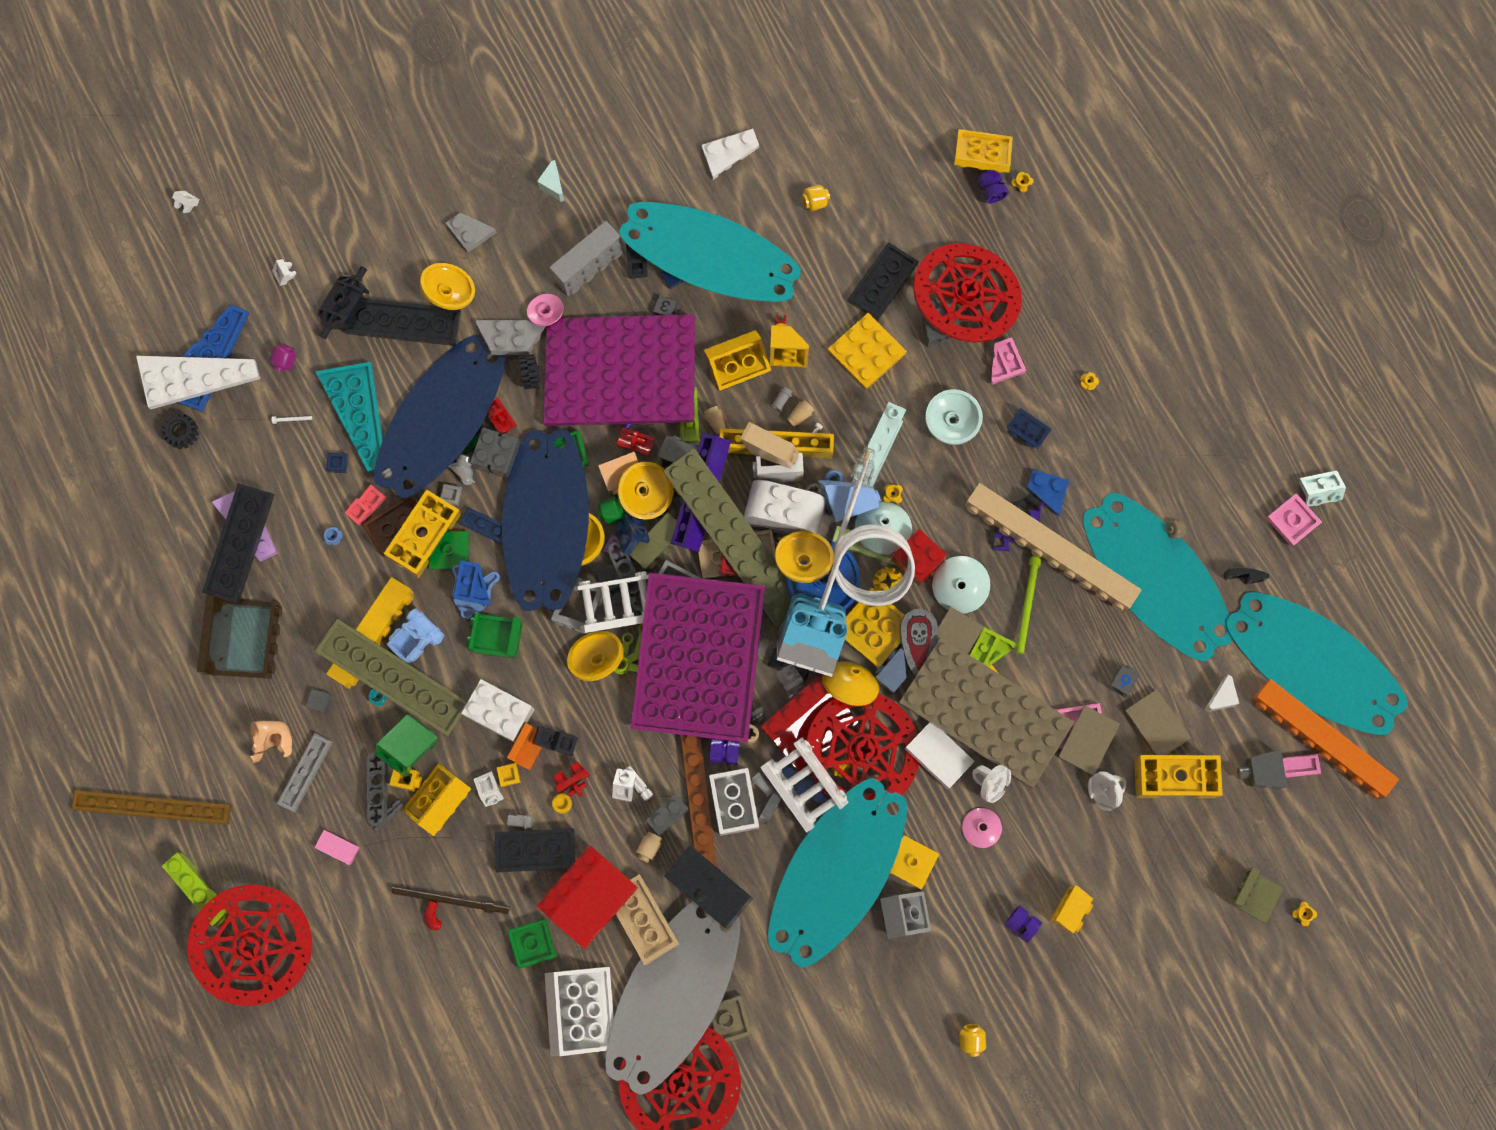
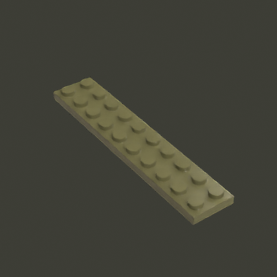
(729, 531)

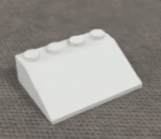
(579, 1010)

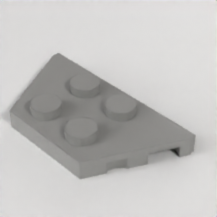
(509, 336)

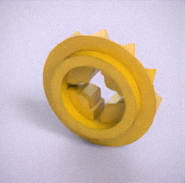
(881, 576)

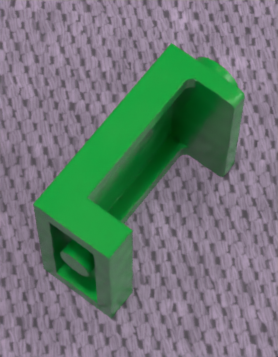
(495, 635)
(405, 745)

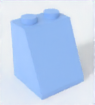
(839, 495)

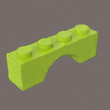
(189, 881)

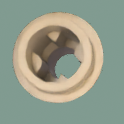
(800, 413)
(715, 419)

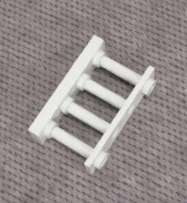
(610, 621)
(785, 788)

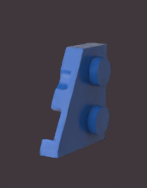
(1048, 489)
(470, 584)

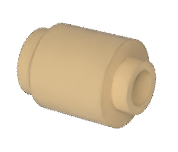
(649, 847)

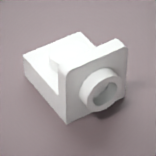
(623, 785)
(488, 789)

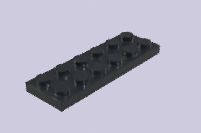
(404, 322)
(238, 543)

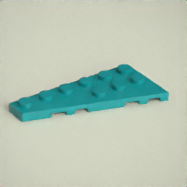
(356, 403)

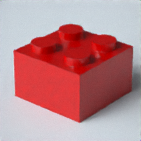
(926, 556)

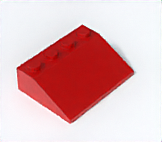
(796, 717)
(587, 897)

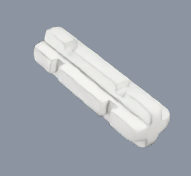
(640, 786)

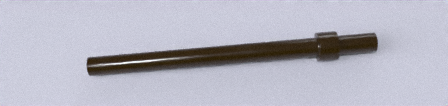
(488, 906)

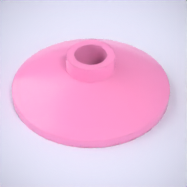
(543, 304)
(972, 832)

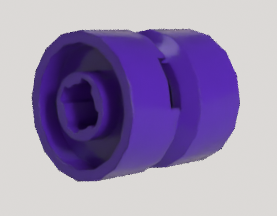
(993, 188)
(724, 751)
(1023, 924)

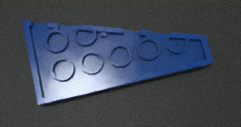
(217, 343)

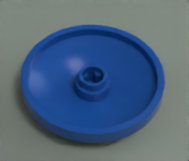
(849, 570)

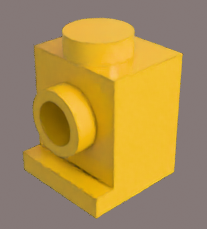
(398, 780)

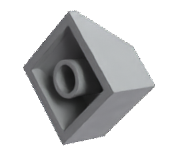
(905, 914)

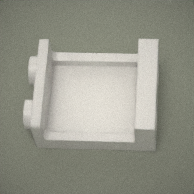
(779, 473)

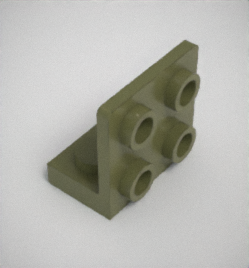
(1256, 895)

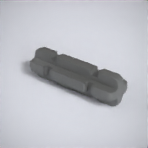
(396, 806)

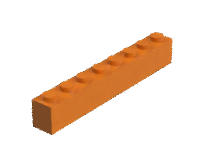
(1325, 739)

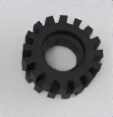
(529, 371)
(174, 421)

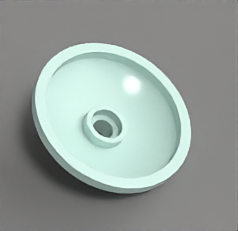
(958, 406)
(897, 520)
(961, 570)

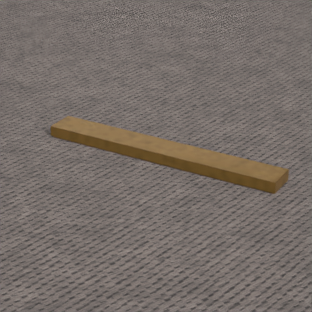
(151, 807)

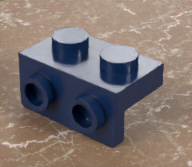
(1028, 428)
(629, 532)

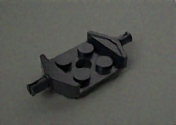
(335, 313)

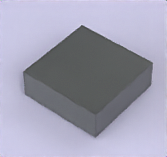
(318, 701)

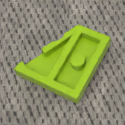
(991, 647)

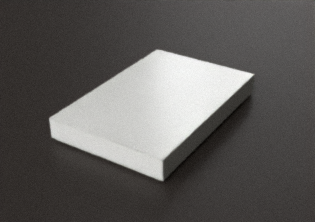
(939, 755)

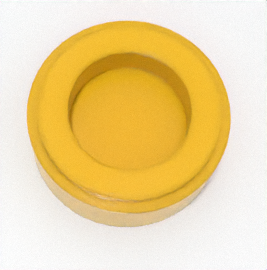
(562, 803)

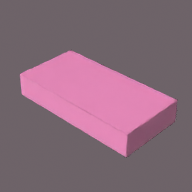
(1301, 765)
(337, 847)

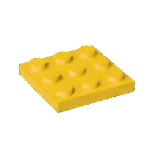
(983, 150)
(867, 351)
(874, 631)

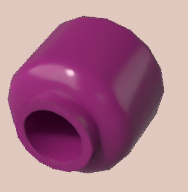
(282, 357)

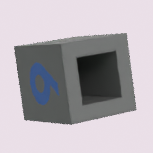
(1123, 681)

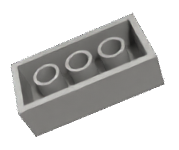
(587, 259)

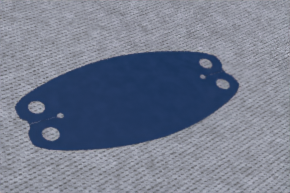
(439, 417)
(545, 520)

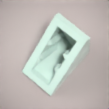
(550, 182)

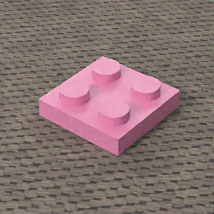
(1294, 520)

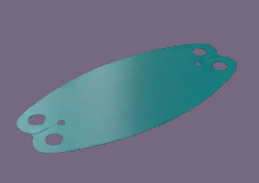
(710, 252)
(1174, 582)
(1317, 663)
(837, 873)

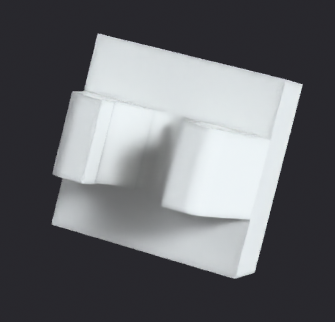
(186, 199)
(282, 272)

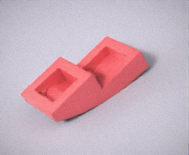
(366, 504)

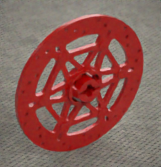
(1012, 297)
(867, 741)
(221, 902)
(725, 1109)

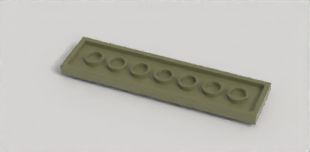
(392, 677)

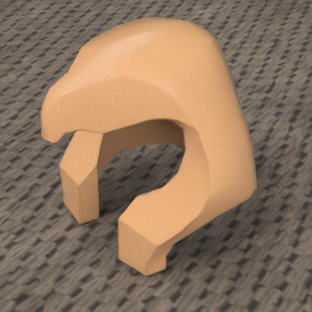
(270, 734)

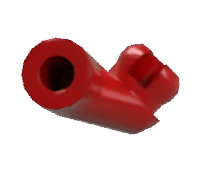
(430, 918)

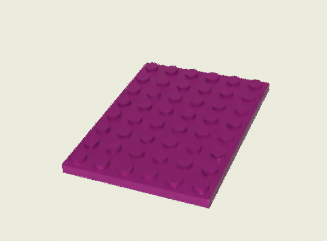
(620, 370)
(698, 657)

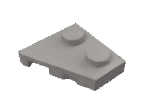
(469, 231)

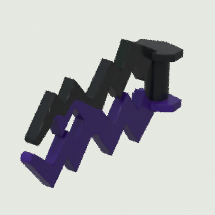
(1020, 503)

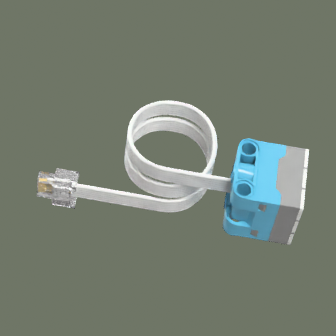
(813, 629)

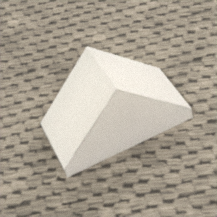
(1224, 696)

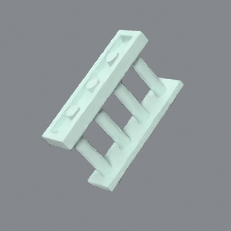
(885, 436)

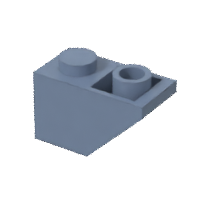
(892, 674)

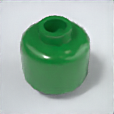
(610, 510)

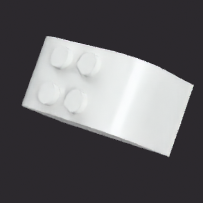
(784, 508)

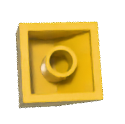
(1072, 909)

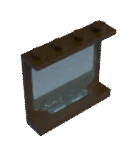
(239, 638)

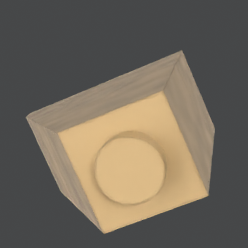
(769, 446)

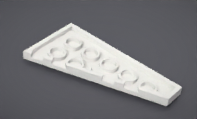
(182, 378)

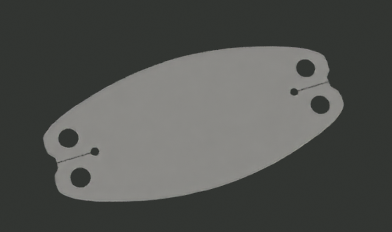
(672, 1000)

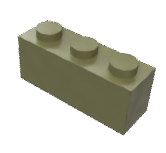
(647, 554)

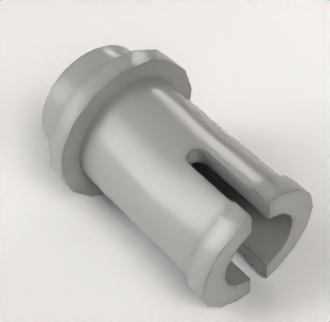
(781, 399)
(763, 783)
(520, 820)

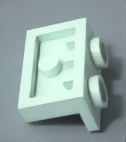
(1322, 488)

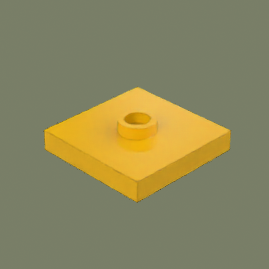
(913, 862)

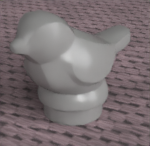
(463, 469)

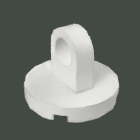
(992, 781)
(1106, 790)

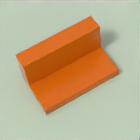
(523, 750)

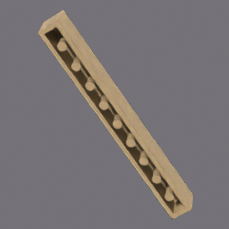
(1053, 548)

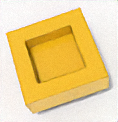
(508, 775)

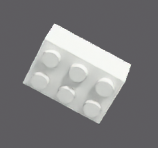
(497, 711)
(734, 802)

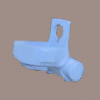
(414, 636)

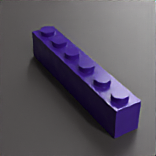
(688, 530)

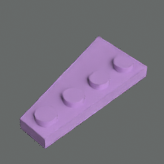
(266, 546)

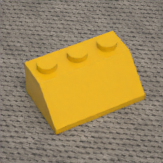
(787, 347)
(737, 360)
(436, 799)

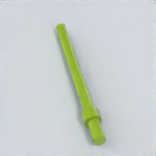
(1034, 564)

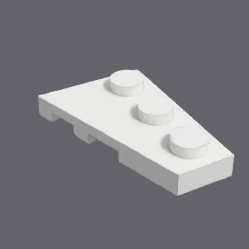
(726, 151)

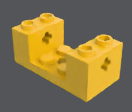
(412, 551)
(1157, 776)

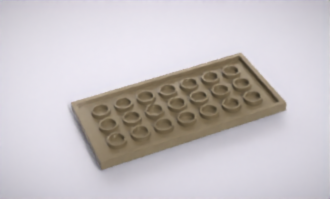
(986, 712)

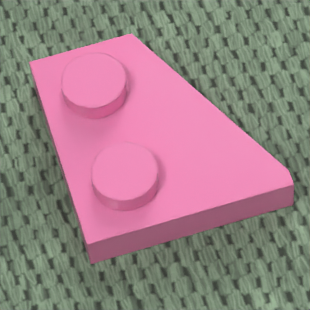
(1006, 361)

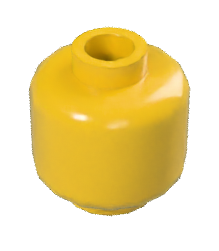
(815, 198)
(972, 1040)

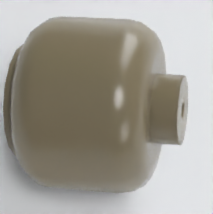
(1176, 529)

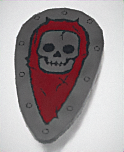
(918, 637)

